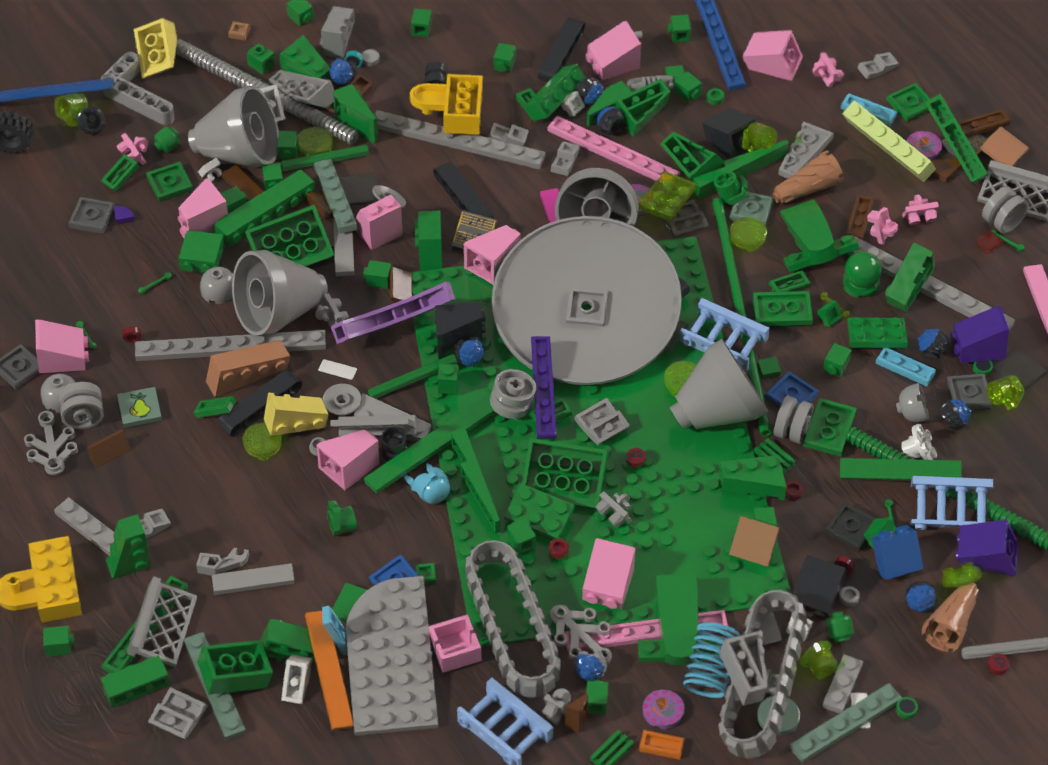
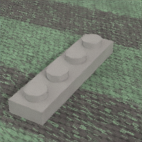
(86, 524)

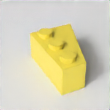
(294, 414)

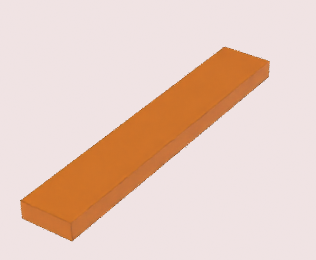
(329, 672)

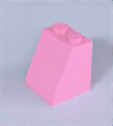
(615, 52)
(773, 54)
(202, 209)
(380, 222)
(486, 252)
(60, 347)
(348, 457)
(609, 574)

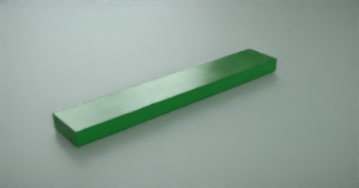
(118, 658)

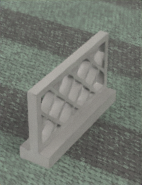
(1022, 179)
(375, 424)
(148, 611)

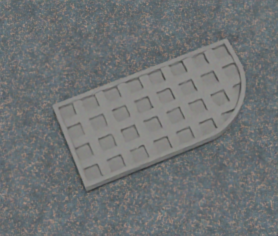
(391, 659)

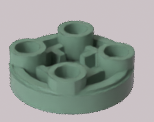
(790, 718)

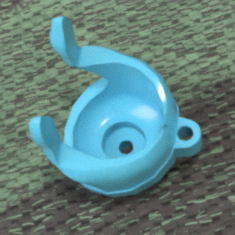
(430, 487)

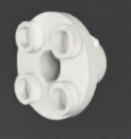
(919, 444)

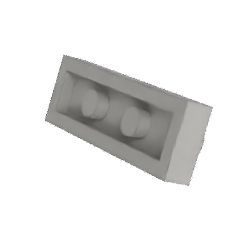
(842, 684)

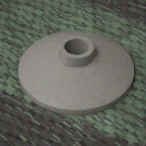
(382, 192)
(342, 399)

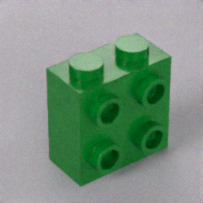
(201, 251)

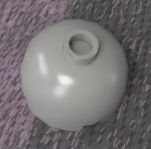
(217, 285)
(51, 389)
(913, 404)

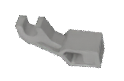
(220, 565)

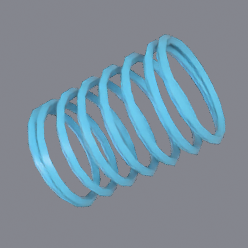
(712, 667)

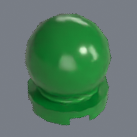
(862, 274)

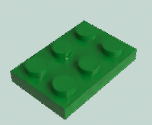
(782, 308)
(877, 332)
(829, 427)
(542, 511)

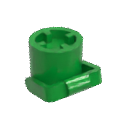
(729, 188)
(341, 519)

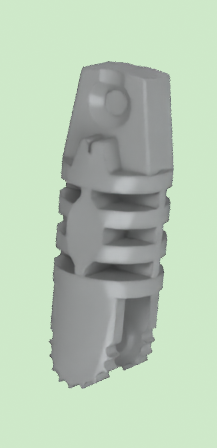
(637, 83)

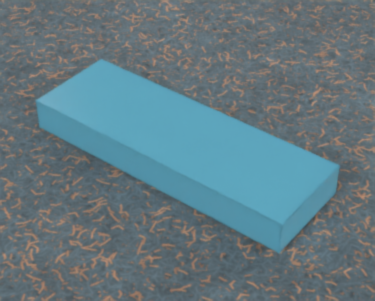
(882, 113)
(905, 366)
(335, 629)

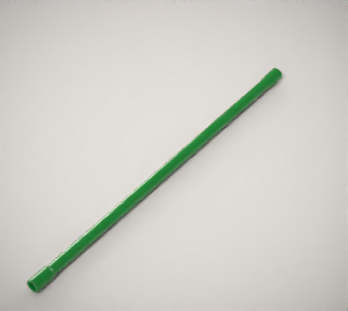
(719, 211)

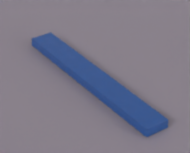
(721, 44)
(58, 89)

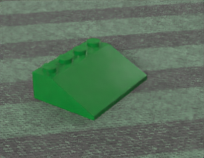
(294, 237)
(566, 471)

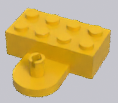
(458, 99)
(48, 584)

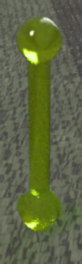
(824, 296)

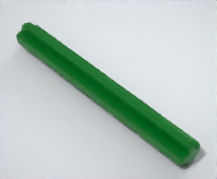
(337, 155)
(410, 377)

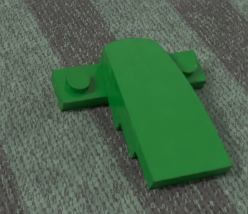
(813, 237)
(677, 622)

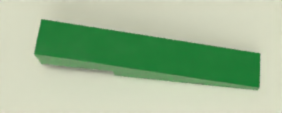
(956, 139)
(740, 165)
(897, 469)
(473, 476)

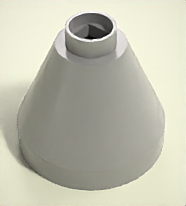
(238, 130)
(597, 194)
(273, 291)
(717, 392)

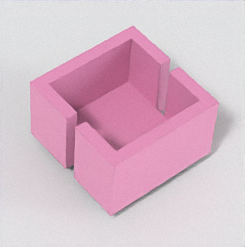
(453, 645)

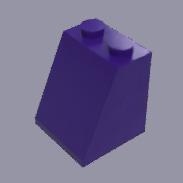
(981, 336)
(989, 546)

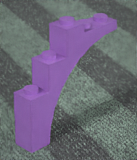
(393, 314)

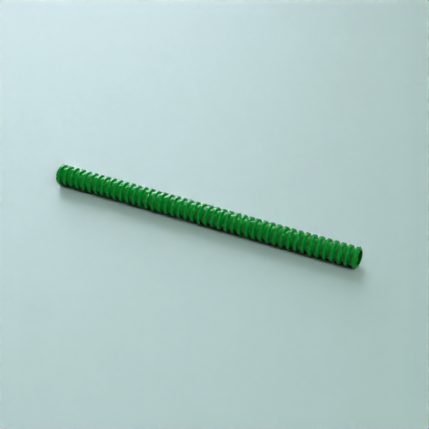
(993, 511)

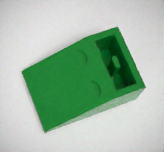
(355, 113)

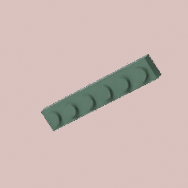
(335, 196)
(221, 703)
(845, 723)

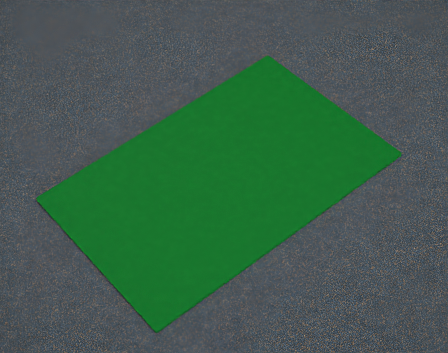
(675, 499)

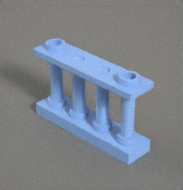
(725, 318)
(942, 485)
(510, 705)

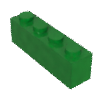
(554, 92)

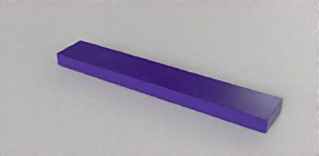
(544, 392)

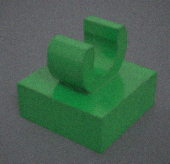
(830, 313)

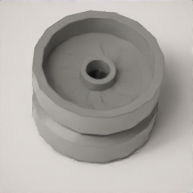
(1005, 210)
(512, 393)
(81, 405)
(793, 419)

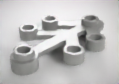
(51, 446)
(578, 631)

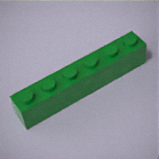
(264, 207)

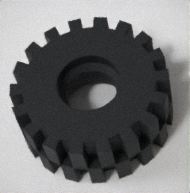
(15, 132)

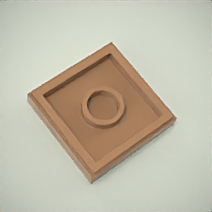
(754, 541)

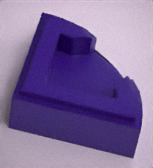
(123, 214)

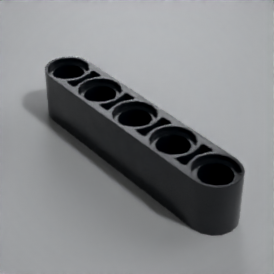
(562, 48)
(460, 190)
(253, 407)

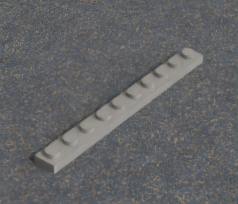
(465, 142)
(933, 287)
(215, 345)

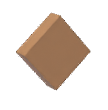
(239, 31)

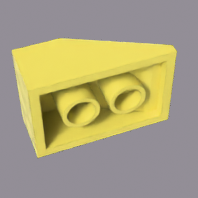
(156, 47)

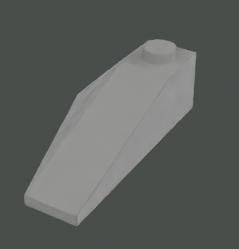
(304, 88)

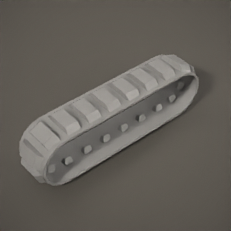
(503, 553)
(764, 741)

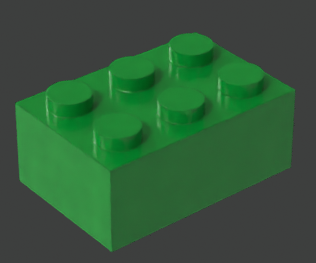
(234, 667)

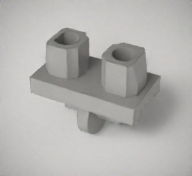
(330, 310)
(619, 515)
(556, 707)

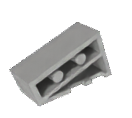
(337, 32)
(746, 666)

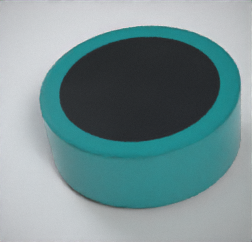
(355, 57)

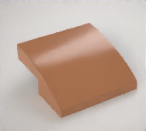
(1004, 147)

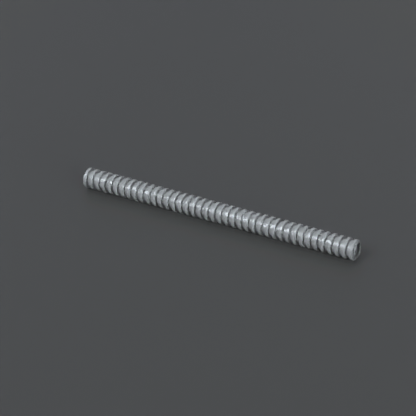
(242, 80)

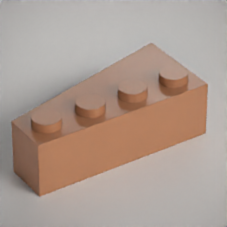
(244, 366)

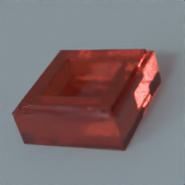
(989, 241)

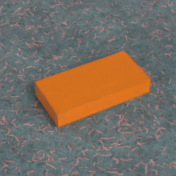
(661, 744)

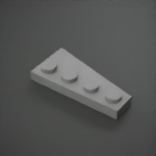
(807, 146)
(373, 407)

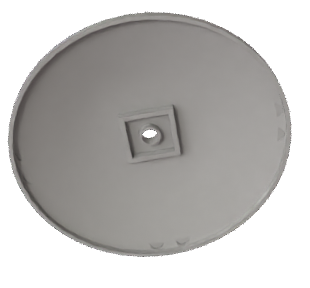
(596, 264)

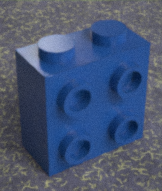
(897, 552)

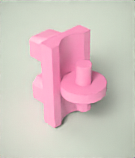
(826, 69)
(139, 144)
(918, 208)
(883, 226)

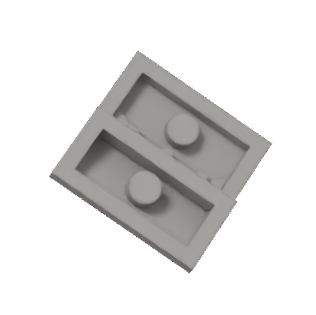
(601, 421)
(177, 713)

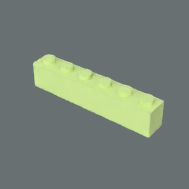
(889, 141)

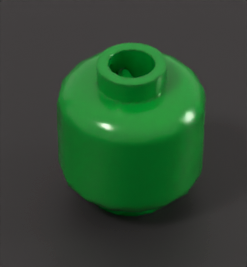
(167, 139)
(839, 626)

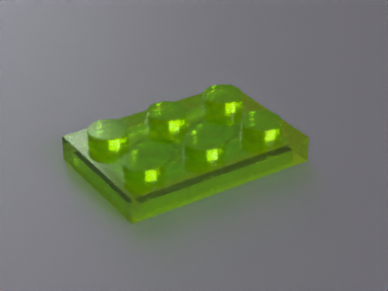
(667, 196)

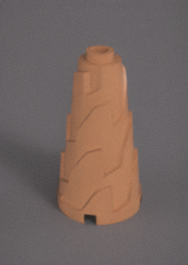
(814, 177)
(949, 622)

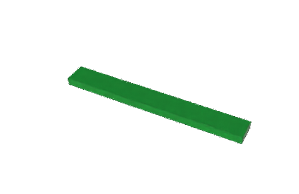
(428, 446)

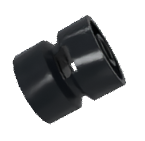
(436, 73)
(393, 443)

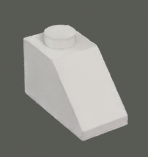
(273, 97)
(296, 678)

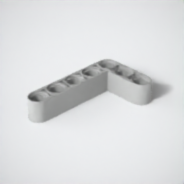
(133, 96)

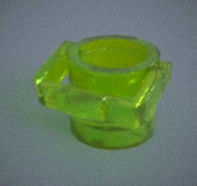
(69, 106)
(760, 136)
(1004, 390)
(820, 660)

